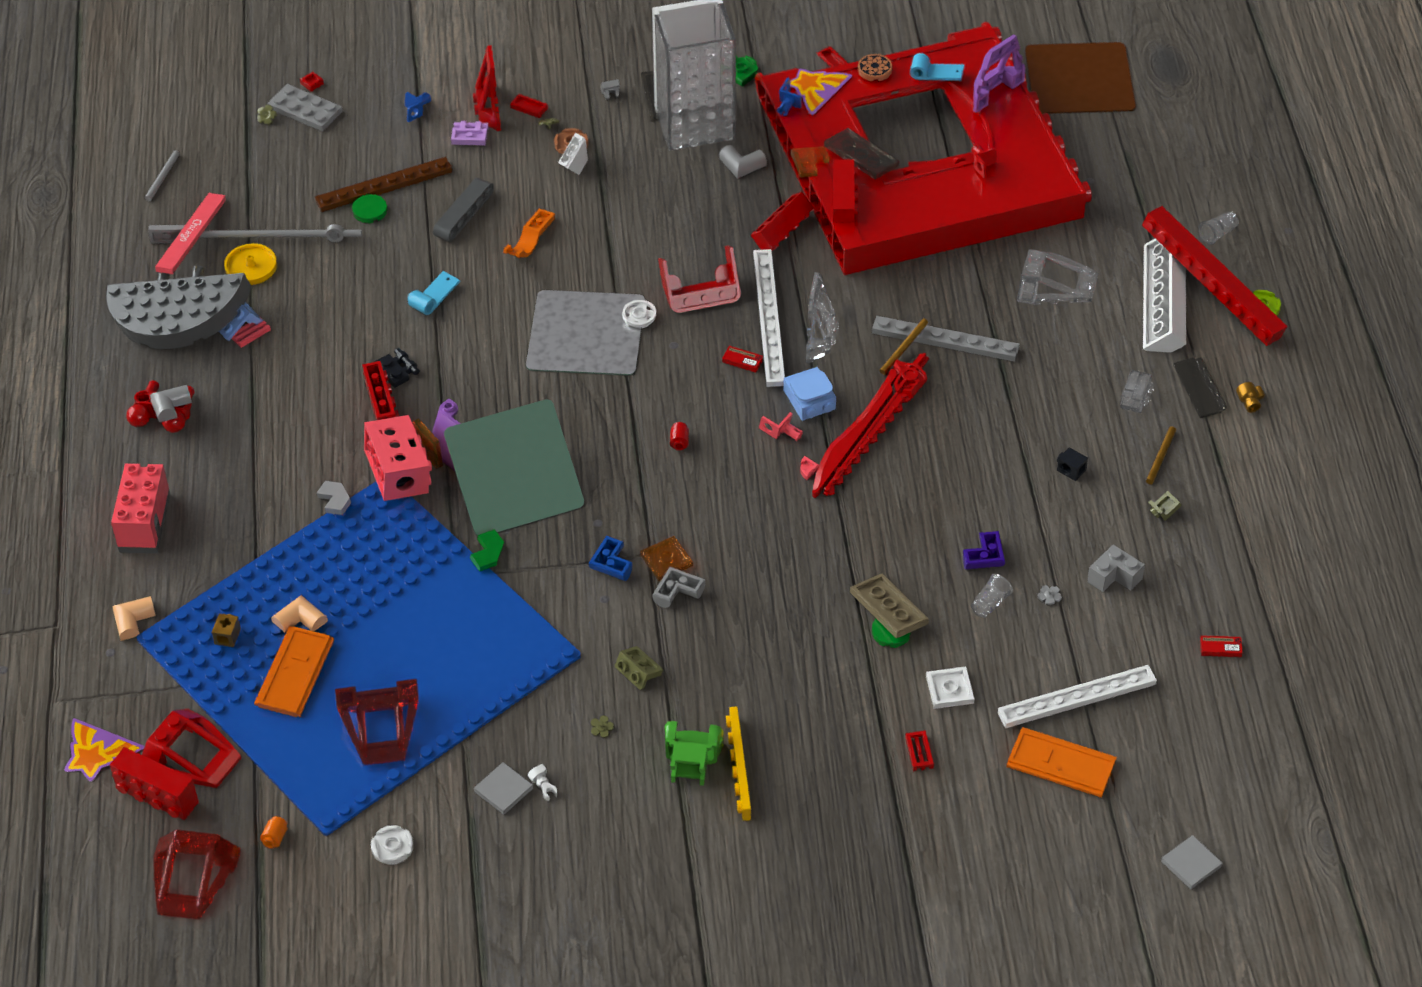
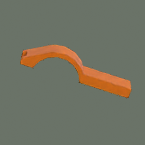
(530, 234)

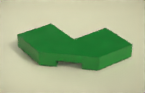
(490, 554)

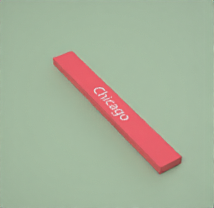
(190, 233)

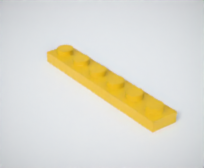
(739, 769)

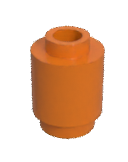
(274, 832)

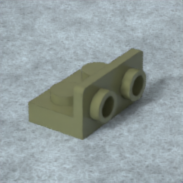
(637, 666)

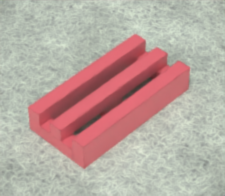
(249, 330)

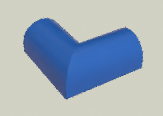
(607, 562)

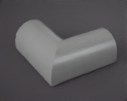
(742, 165)
(166, 400)
(674, 582)

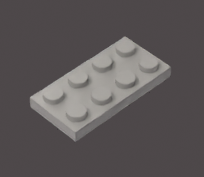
(305, 107)

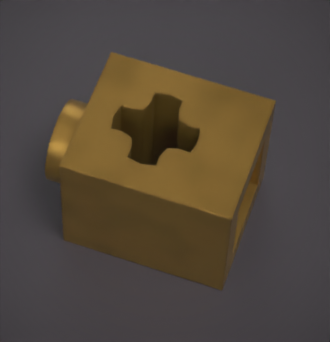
(226, 630)

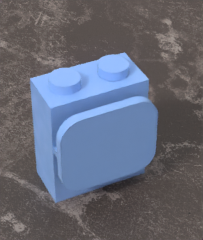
(810, 393)

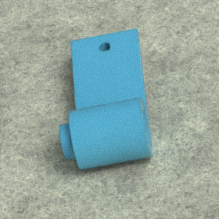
(923, 70)
(437, 291)

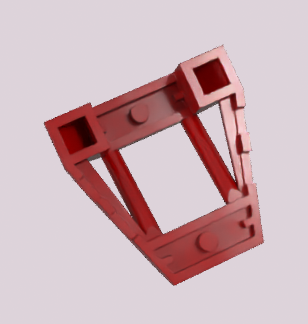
(486, 88)
(172, 727)

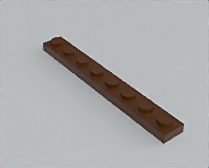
(384, 184)

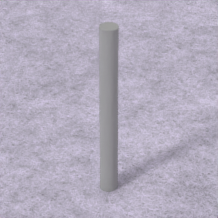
(162, 175)

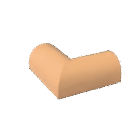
(299, 611)
(129, 613)

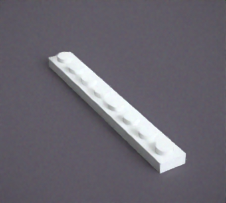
(1076, 696)

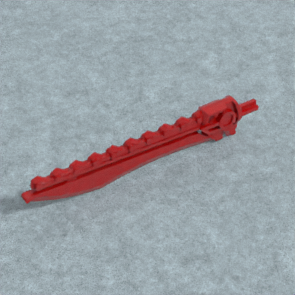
(907, 381)

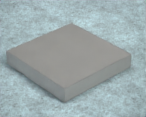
(503, 788)
(1191, 862)

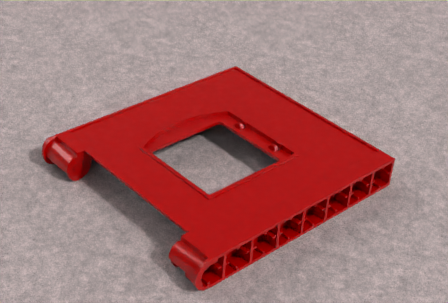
(946, 199)

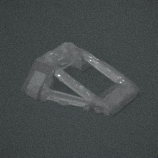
(1032, 276)
(823, 314)

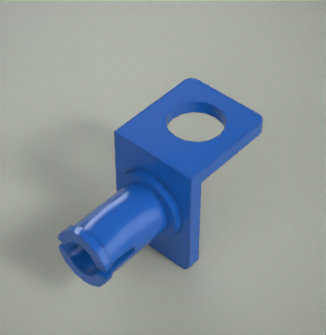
(787, 98)
(415, 104)

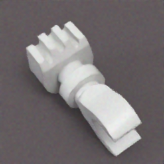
(538, 776)

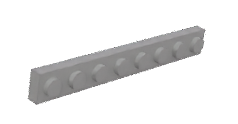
(947, 338)

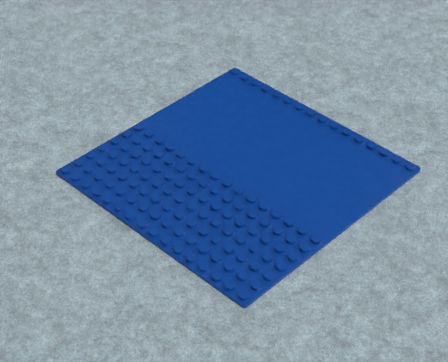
(398, 610)

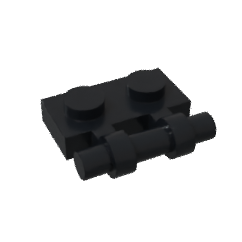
(396, 374)

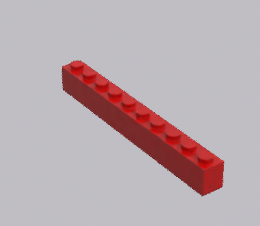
(1214, 276)

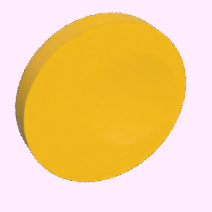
(254, 260)

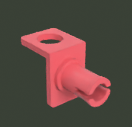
(783, 427)

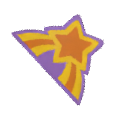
(818, 87)
(95, 748)

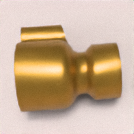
(1249, 395)

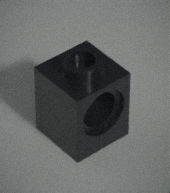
(1072, 464)

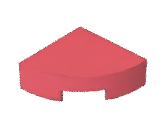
(808, 467)

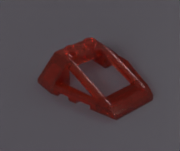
(379, 700)
(214, 848)

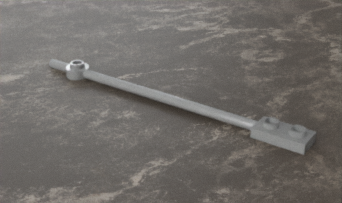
(168, 233)

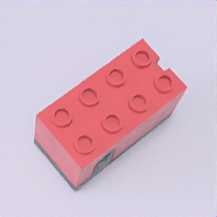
(140, 508)

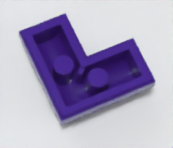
(986, 557)

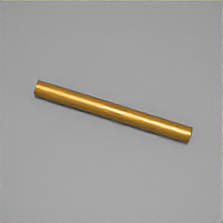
(902, 348)
(1160, 456)

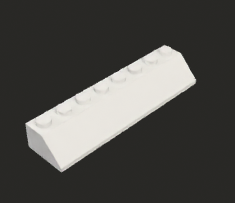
(1163, 300)

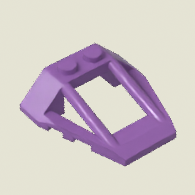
(1009, 75)

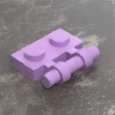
(469, 133)

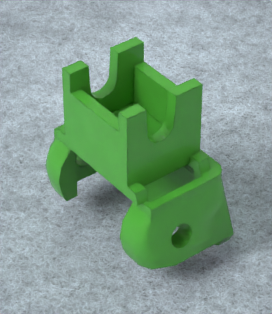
(692, 750)

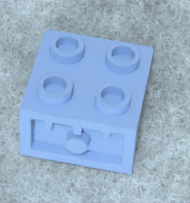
(245, 314)

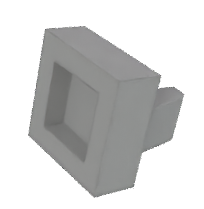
(610, 86)

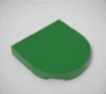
(745, 70)

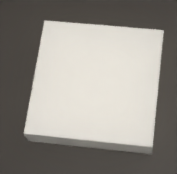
(950, 687)

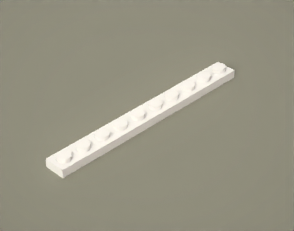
(769, 318)

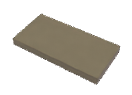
(889, 605)

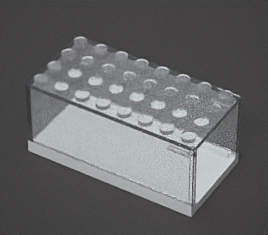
(694, 73)

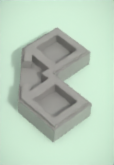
(337, 497)

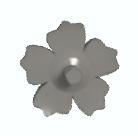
(1050, 595)

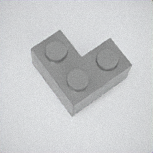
(1115, 566)

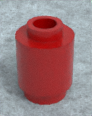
(679, 436)

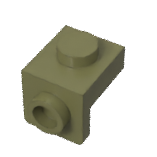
(1164, 506)

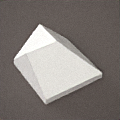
(575, 154)

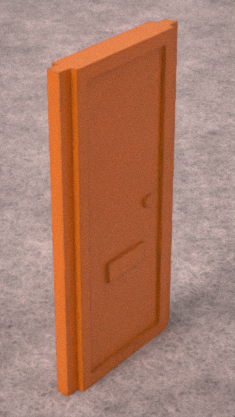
(294, 671)
(1061, 762)

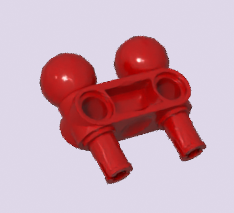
(142, 410)

